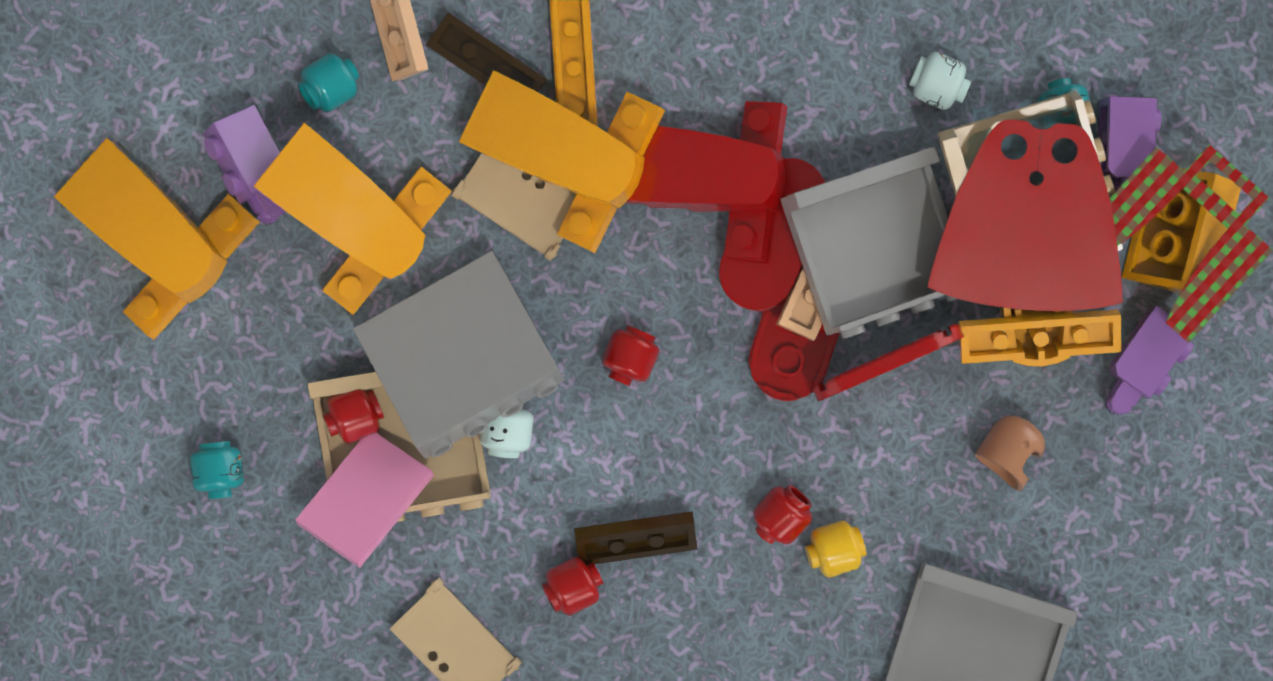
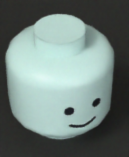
(508, 435)

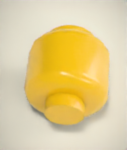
(836, 549)

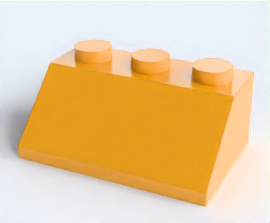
(1178, 238)

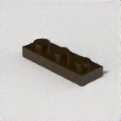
(478, 55)
(636, 538)

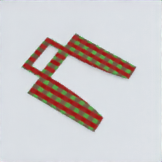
(1231, 257)

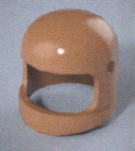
(1008, 448)

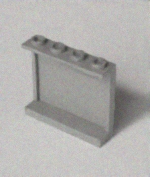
(870, 242)
(458, 356)
(976, 632)

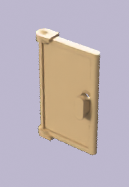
(517, 203)
(452, 639)

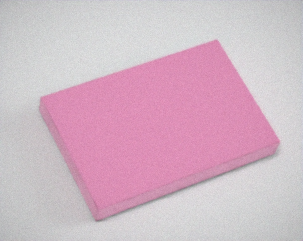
(364, 498)

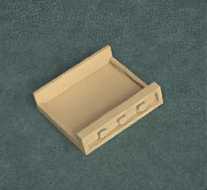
(458, 474)

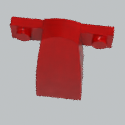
(722, 174)

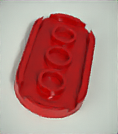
(769, 283)
(787, 359)
(888, 362)

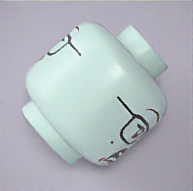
(939, 81)

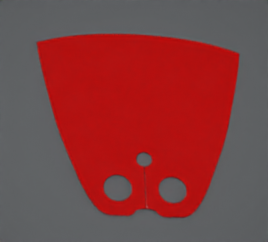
(1030, 242)

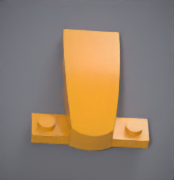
(566, 150)
(352, 212)
(154, 233)
(1040, 336)

